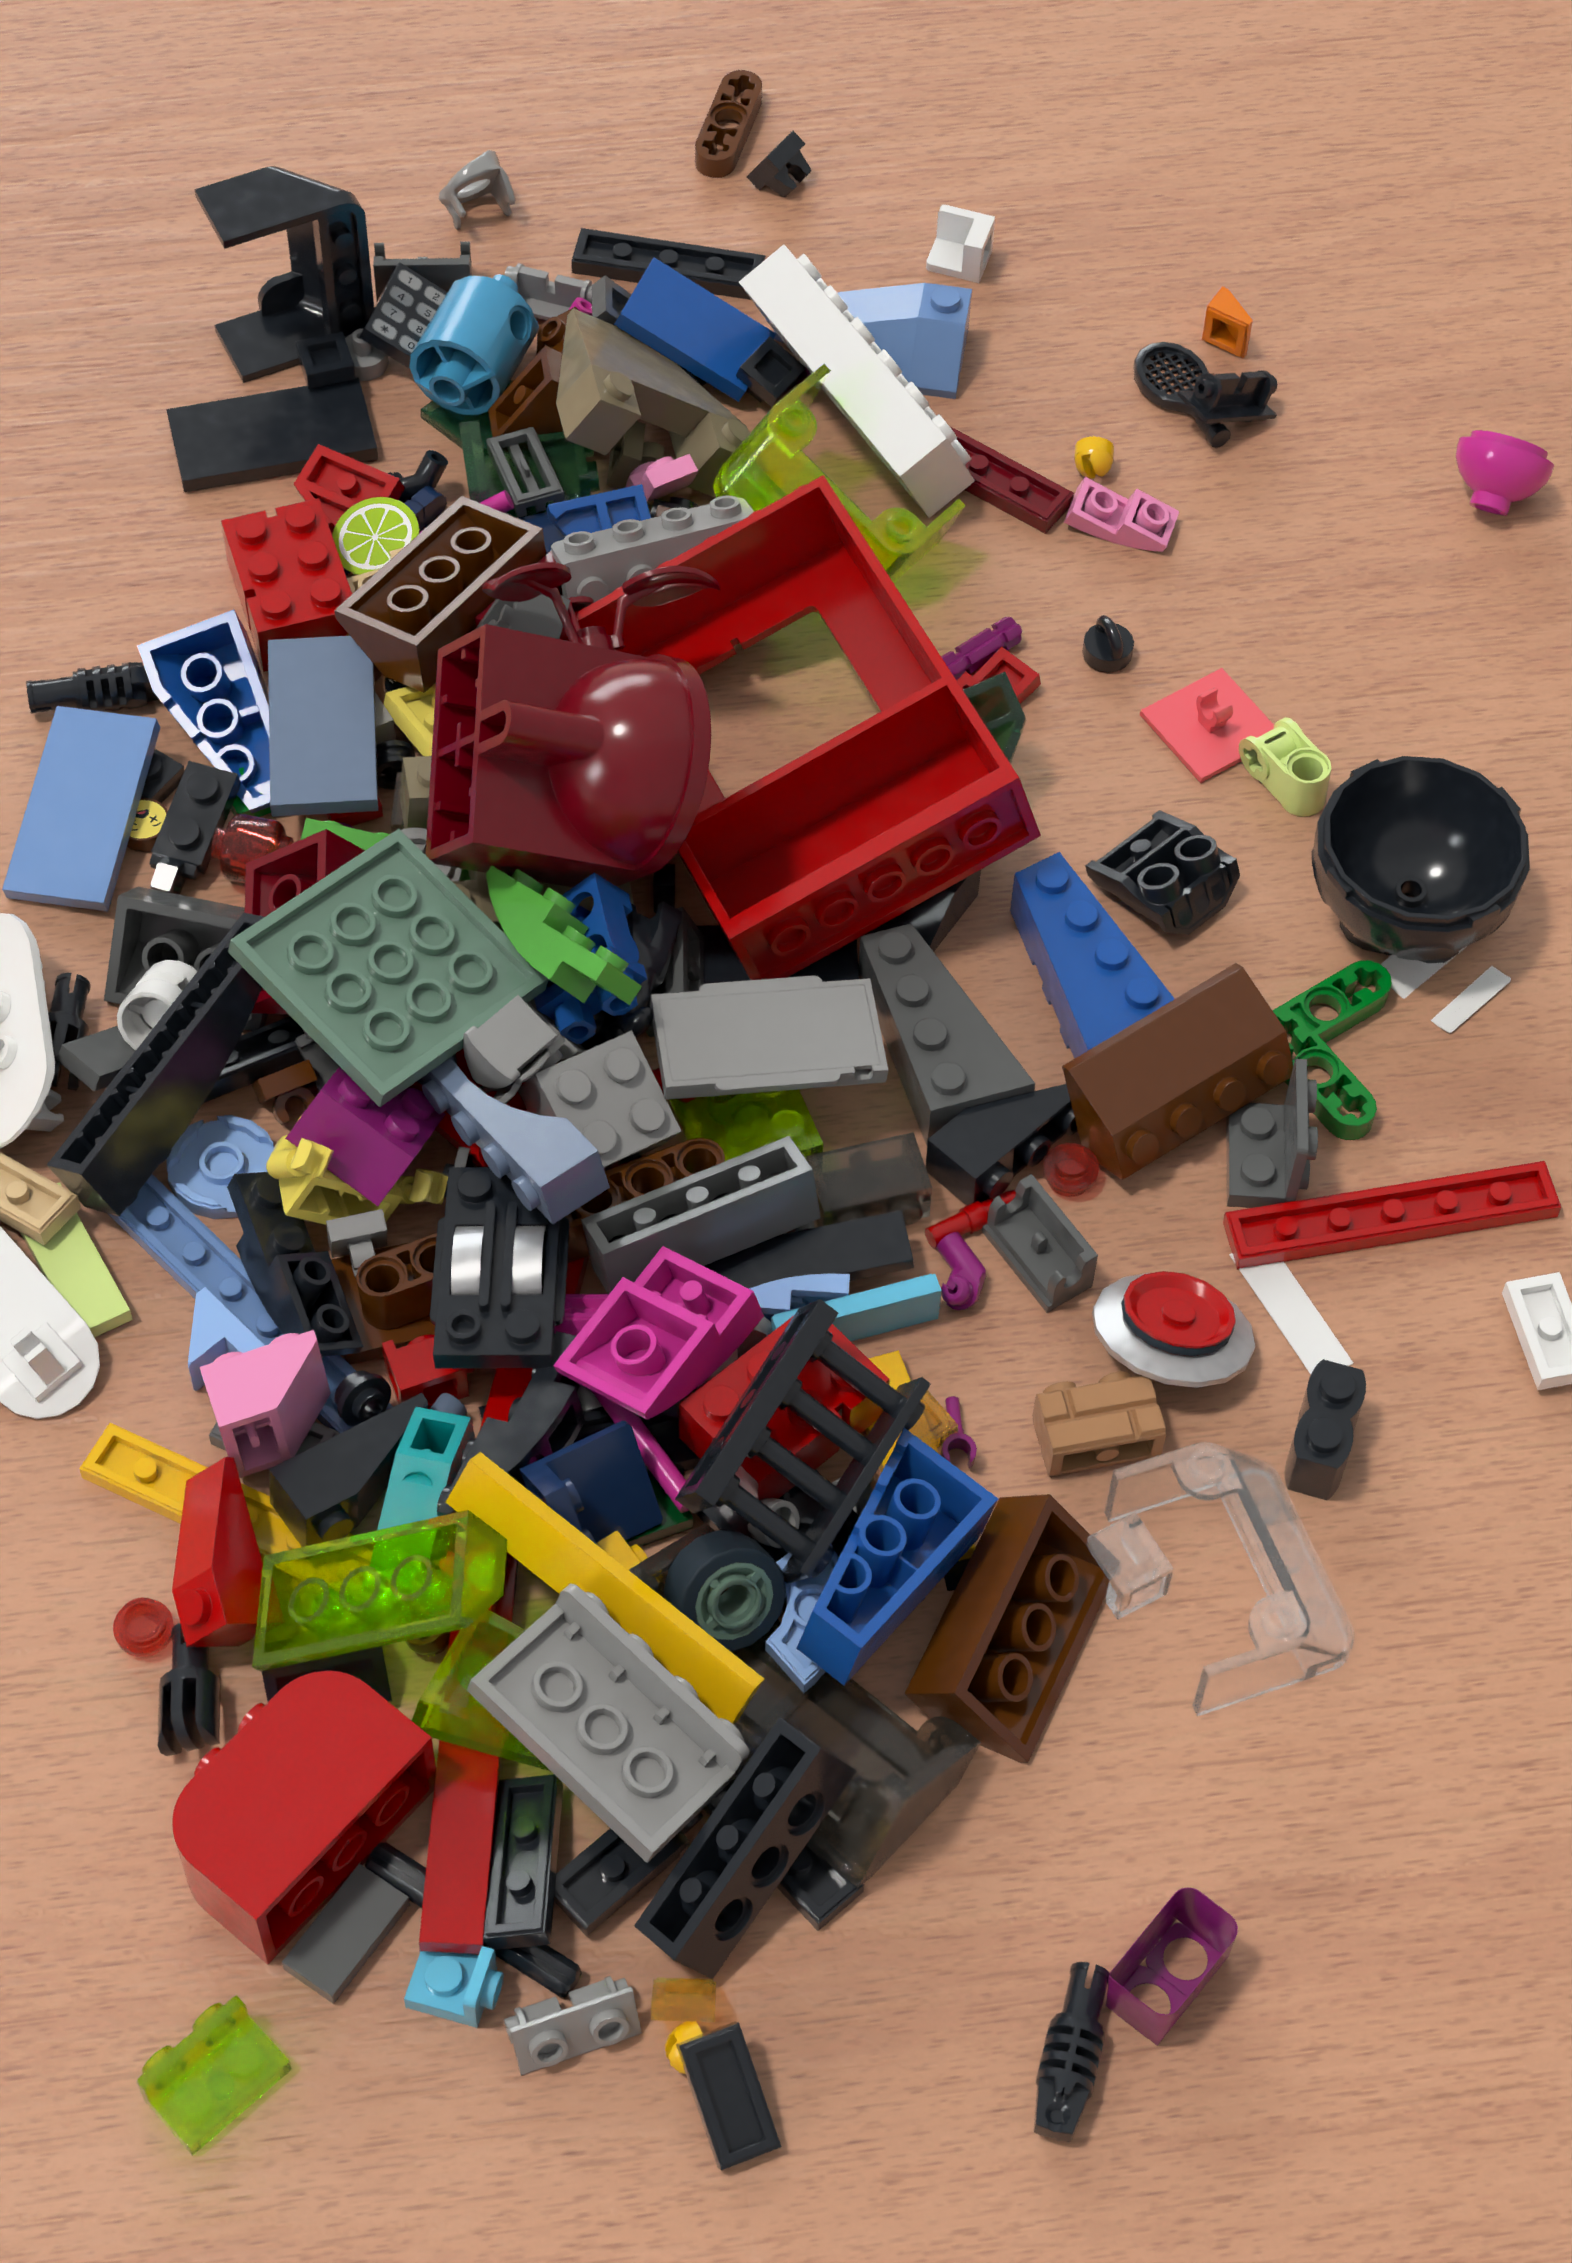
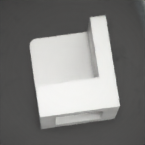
(961, 243)

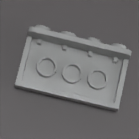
(612, 556)
(611, 1721)

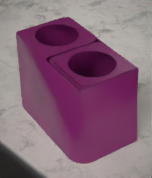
(1200, 1921)

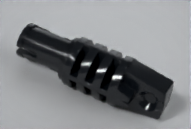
(93, 689)
(1071, 2055)

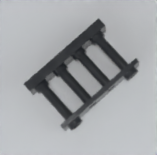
(747, 1435)

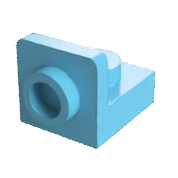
(455, 1985)

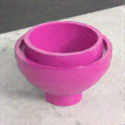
(1501, 469)

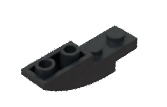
(286, 1272)
(537, 1424)

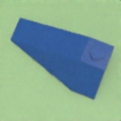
(217, 696)

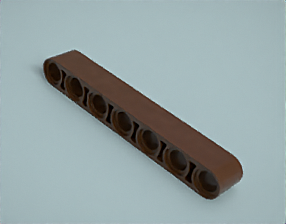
(410, 1267)

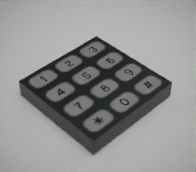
(402, 314)

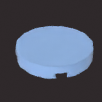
(208, 1159)

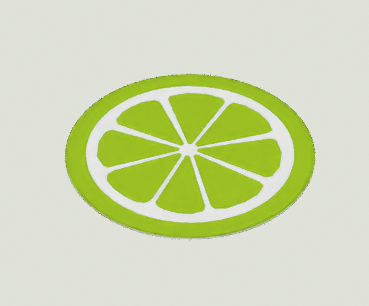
(371, 531)

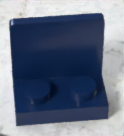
(598, 1484)

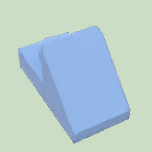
(214, 1334)

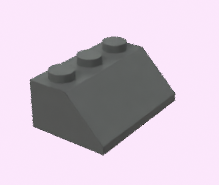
(163, 927)

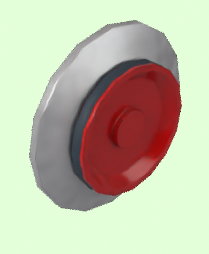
(1173, 1329)

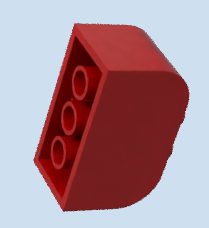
(298, 1805)

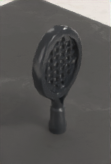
(1215, 434)

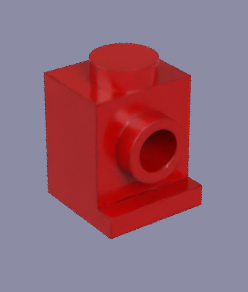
(413, 1372)

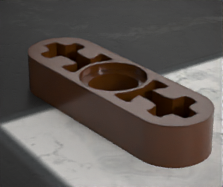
(733, 138)

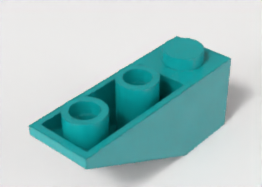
(424, 1465)

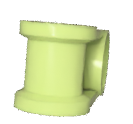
(1288, 767)

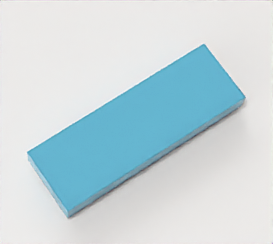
(882, 1308)

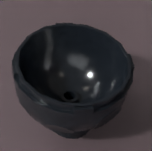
(1426, 835)

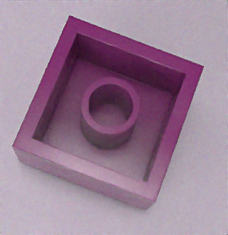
(368, 1140)

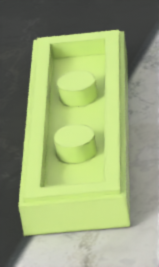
(81, 1276)

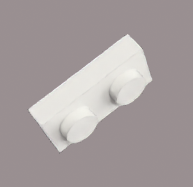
(1543, 1326)

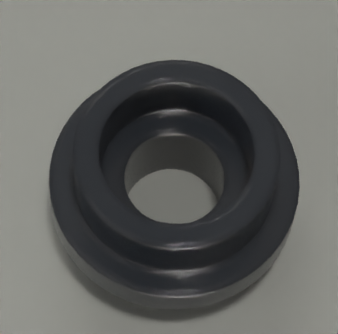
(361, 1397)

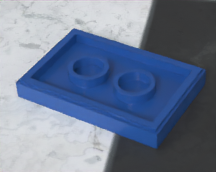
(692, 327)

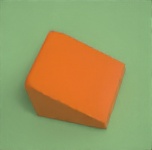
(1227, 324)

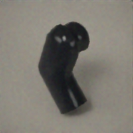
(427, 474)

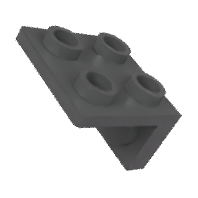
(1272, 1146)

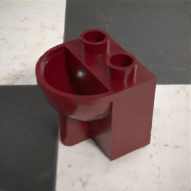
(563, 758)

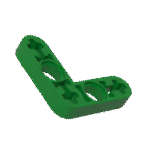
(1312, 1034)

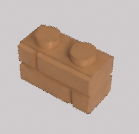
(1098, 1423)

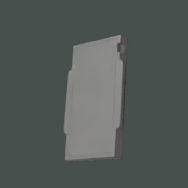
(767, 1037)

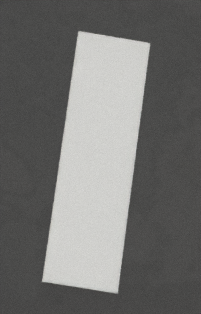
(1295, 1314)

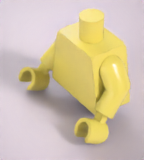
(320, 1196)

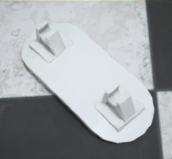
(25, 1036)
(44, 1344)

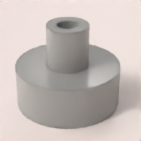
(367, 360)

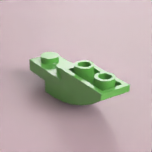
(554, 939)

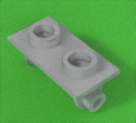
(548, 297)
(598, 2018)

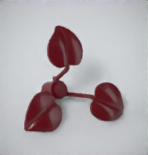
(646, 589)

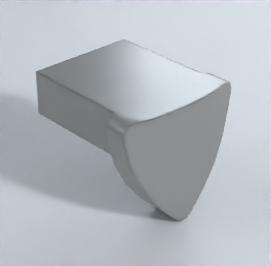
(506, 1044)

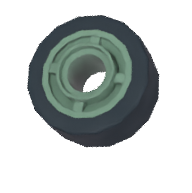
(721, 1562)

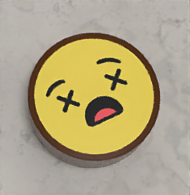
(147, 824)

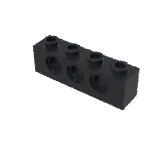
(745, 1848)

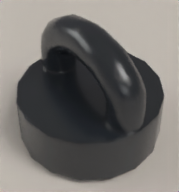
(1107, 645)

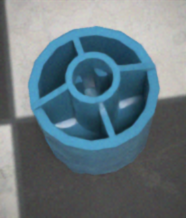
(473, 344)

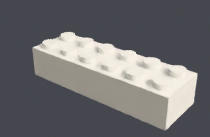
(862, 379)

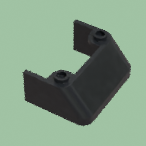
(328, 260)

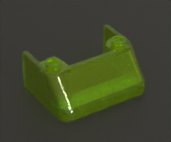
(773, 465)

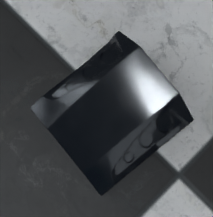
(1169, 874)

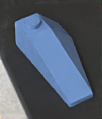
(919, 328)

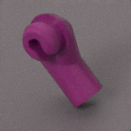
(966, 1275)

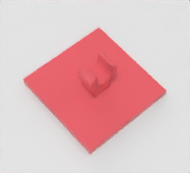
(1207, 723)

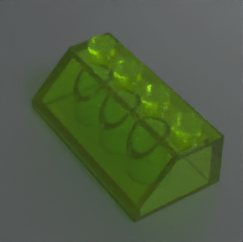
(377, 1589)

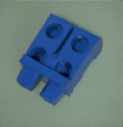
(607, 928)

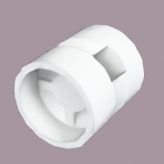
(151, 999)

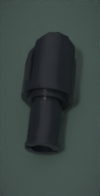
(66, 1019)
(188, 1700)

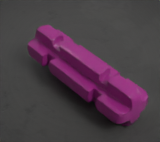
(982, 646)

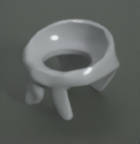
(475, 180)

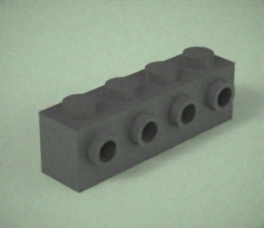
(706, 1213)

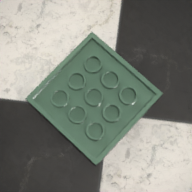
(386, 965)

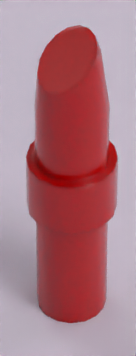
(968, 1220)

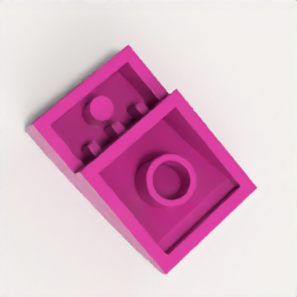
(661, 1334)

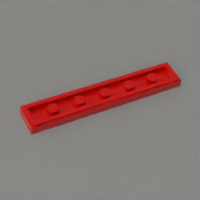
(1391, 1214)

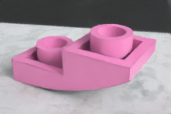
(663, 476)
(1131, 522)

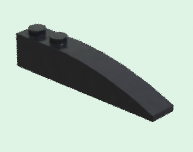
(160, 1085)

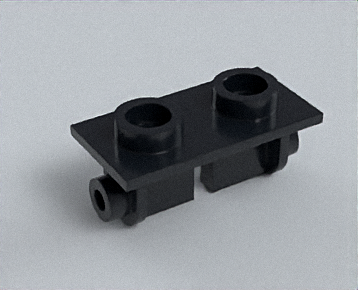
(1231, 397)

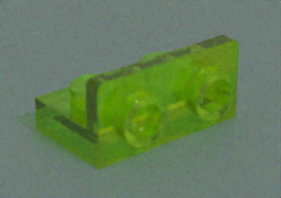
(211, 2074)

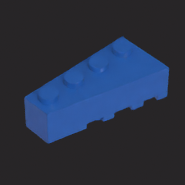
(1082, 956)
(900, 1548)

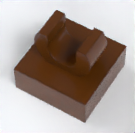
(284, 1085)

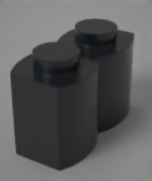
(1325, 1429)

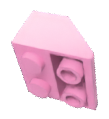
(267, 1399)

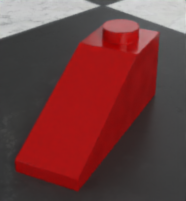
(217, 1561)

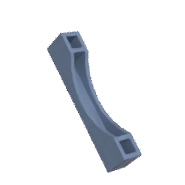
(541, 1155)

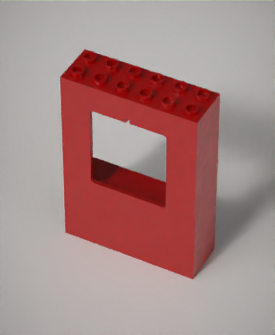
(872, 812)

